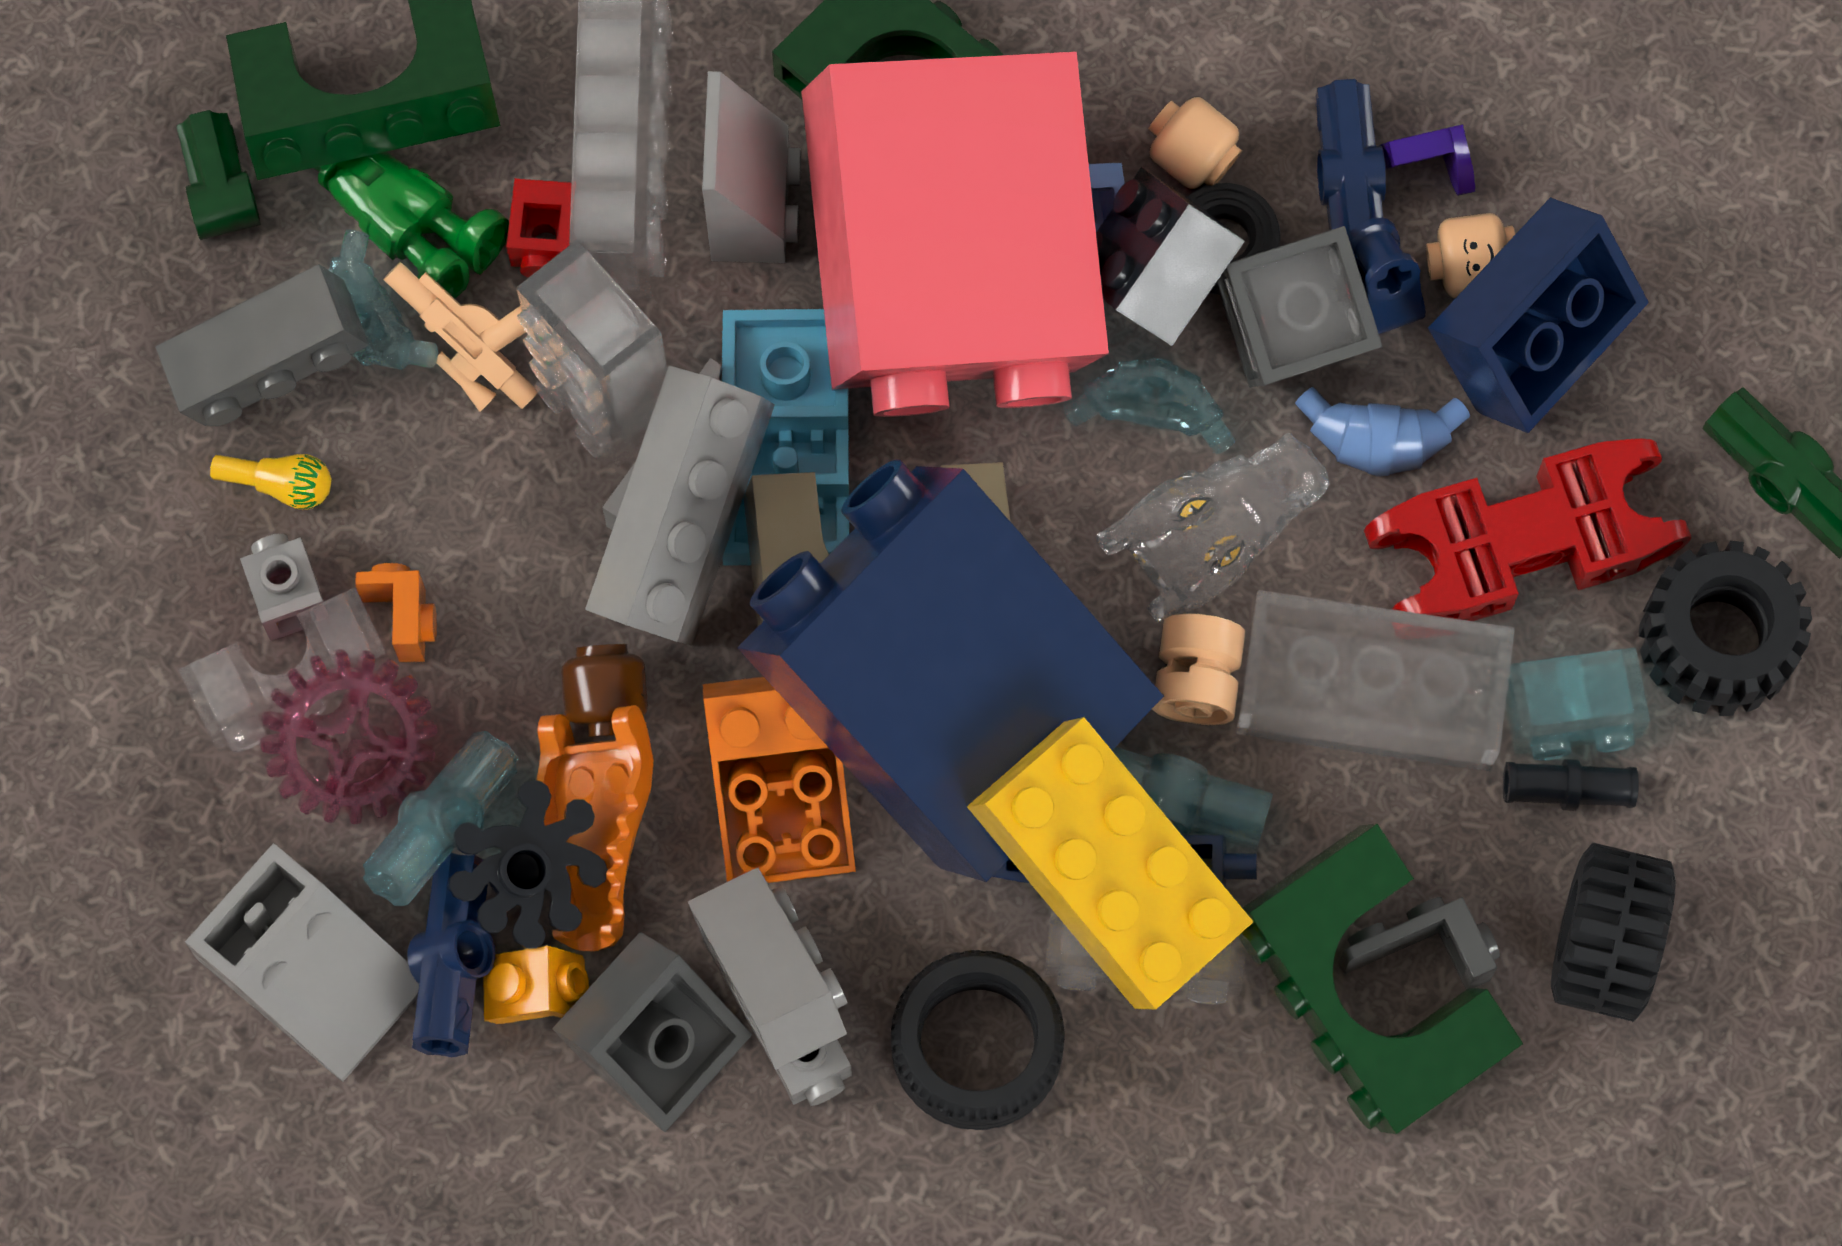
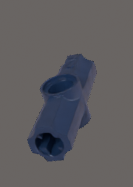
(1349, 162)
(447, 964)

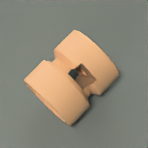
(1199, 662)

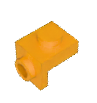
(533, 984)

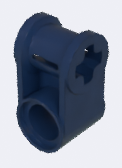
(1387, 274)

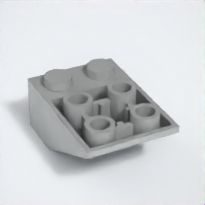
(305, 962)

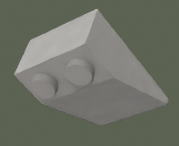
(747, 177)

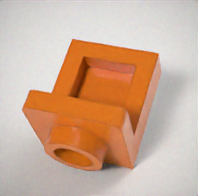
(412, 618)

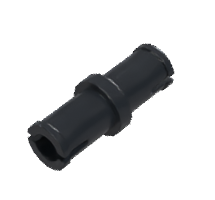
(1570, 784)

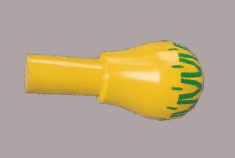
(293, 479)

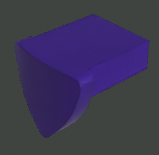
(1446, 142)

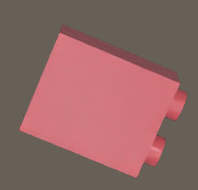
(955, 228)

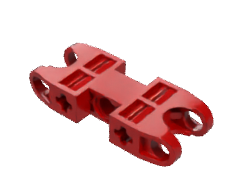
(1572, 520)

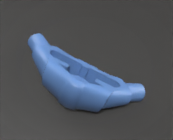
(1381, 436)

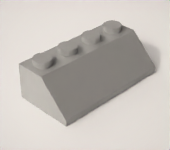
(680, 505)

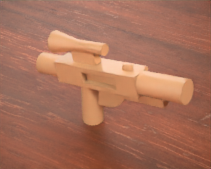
(472, 333)

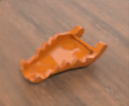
(617, 784)

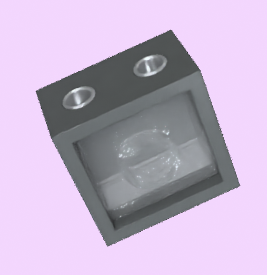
(1297, 307)

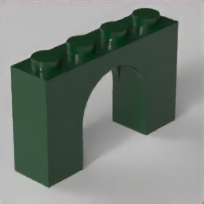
(869, 32)
(303, 128)
(1298, 934)

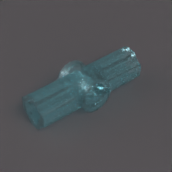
(1200, 800)
(431, 816)

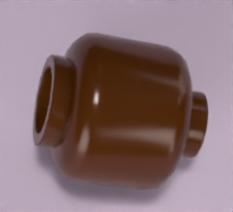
(599, 683)

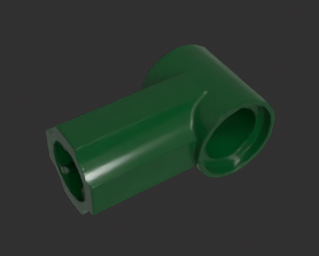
(218, 187)

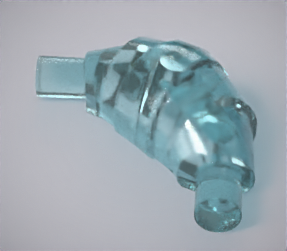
(387, 335)
(1154, 396)

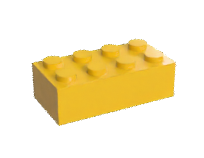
(1110, 864)

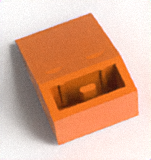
(774, 786)

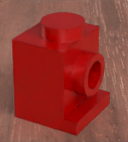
(536, 209)

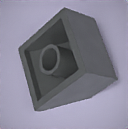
(652, 1030)

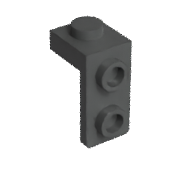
(1467, 944)

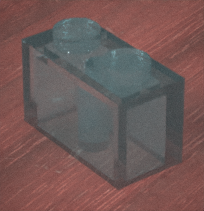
(1576, 703)

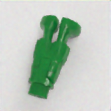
(402, 204)

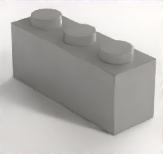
(770, 966)

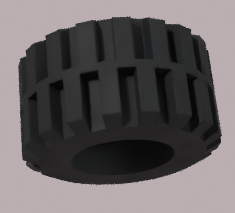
(1752, 587)
(1613, 932)

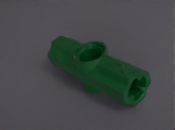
(1782, 466)

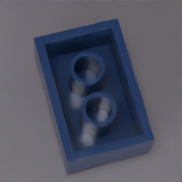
(1539, 314)

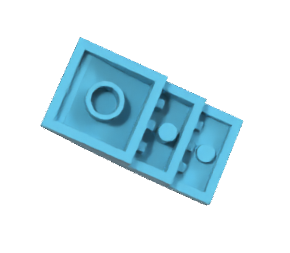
(787, 362)

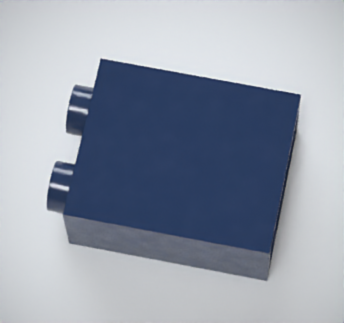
(937, 654)

